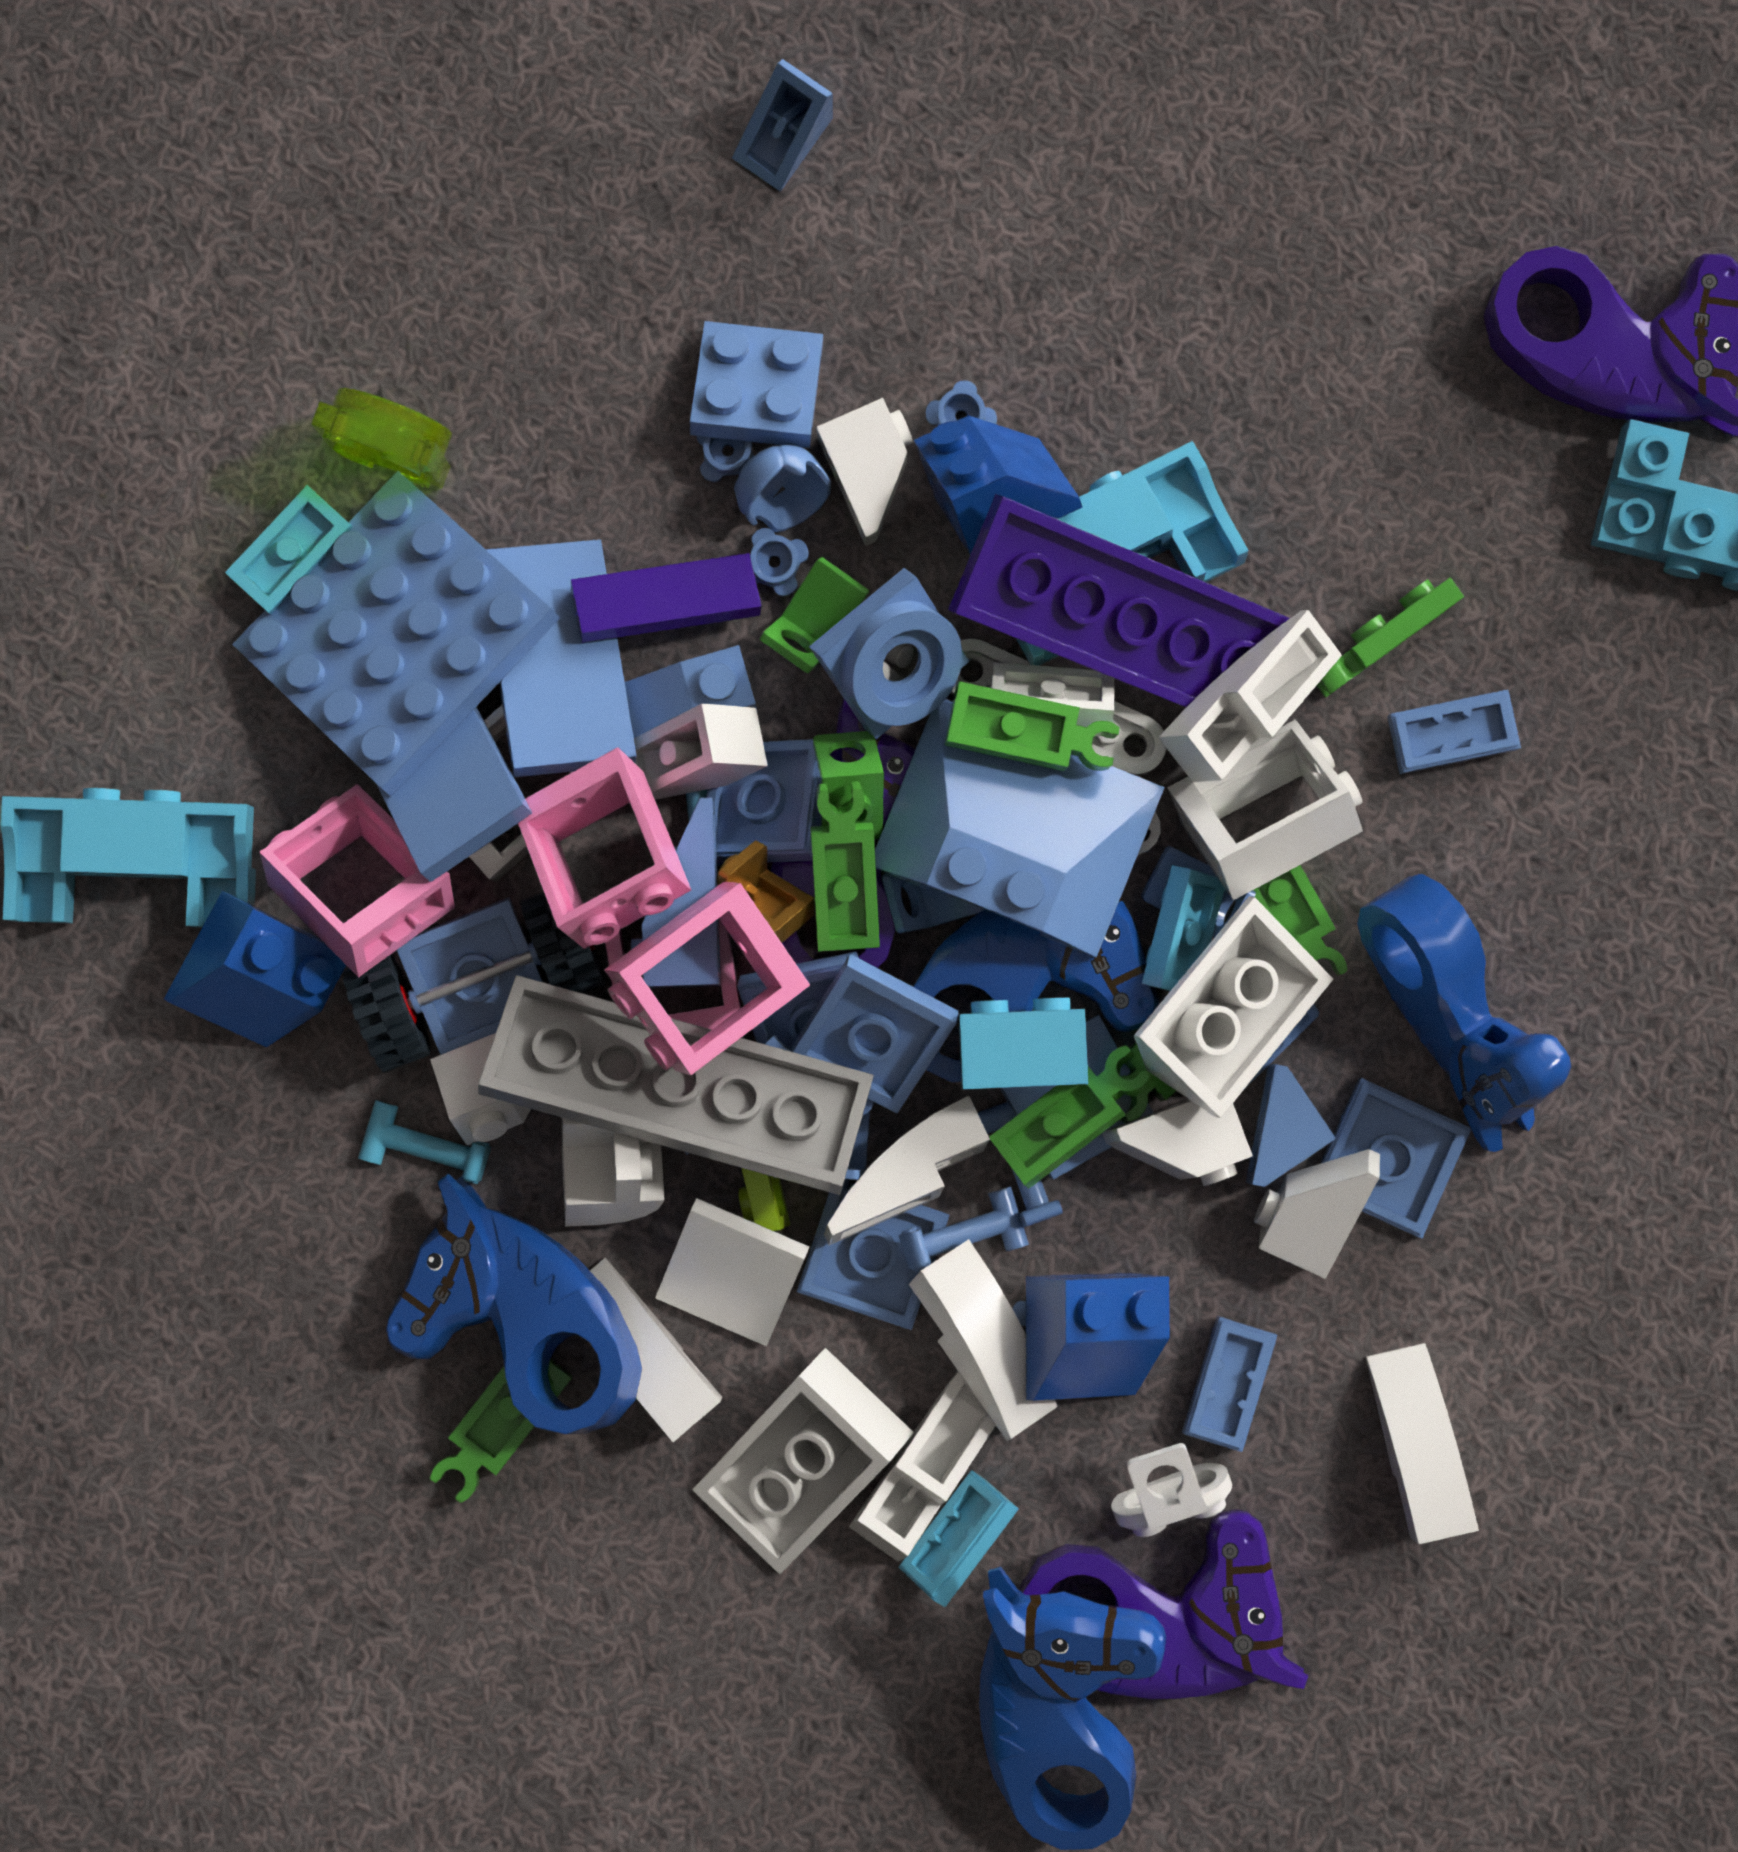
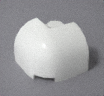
(608, 1175)

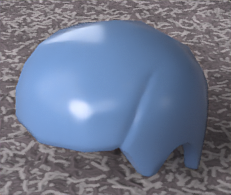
(778, 466)

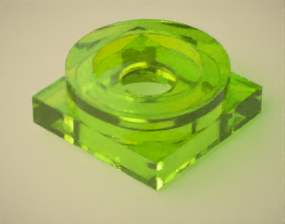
(385, 434)

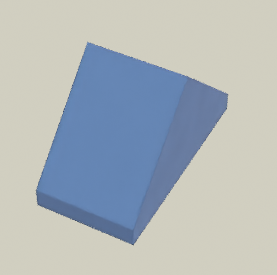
(784, 125)
(1286, 1128)

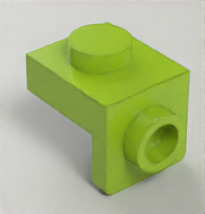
(763, 1200)

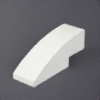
(1250, 699)
(909, 1170)
(981, 1336)
(669, 1382)
(1421, 1445)
(925, 1471)

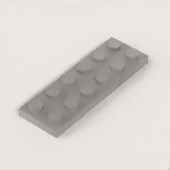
(741, 1108)

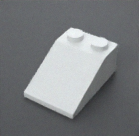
(803, 1461)

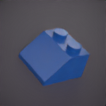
(976, 459)
(254, 973)
(1093, 1333)

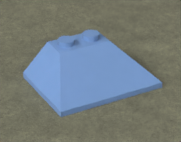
(1018, 835)

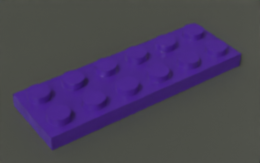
(1104, 604)

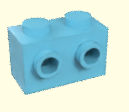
(1023, 1046)

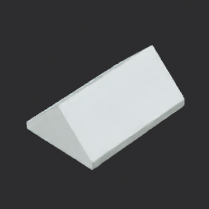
(1231, 1009)

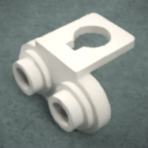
(1191, 1492)

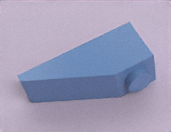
(670, 691)
(699, 958)

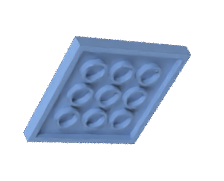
(396, 633)

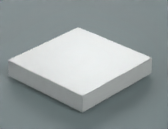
(731, 1272)

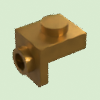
(778, 901)

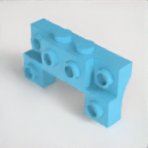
(1160, 509)
(1662, 517)
(111, 837)

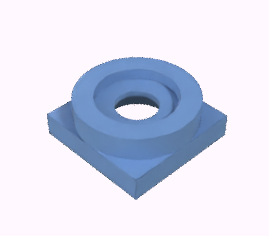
(860, 642)

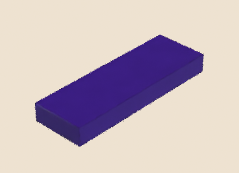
(665, 597)

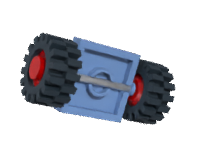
(463, 979)

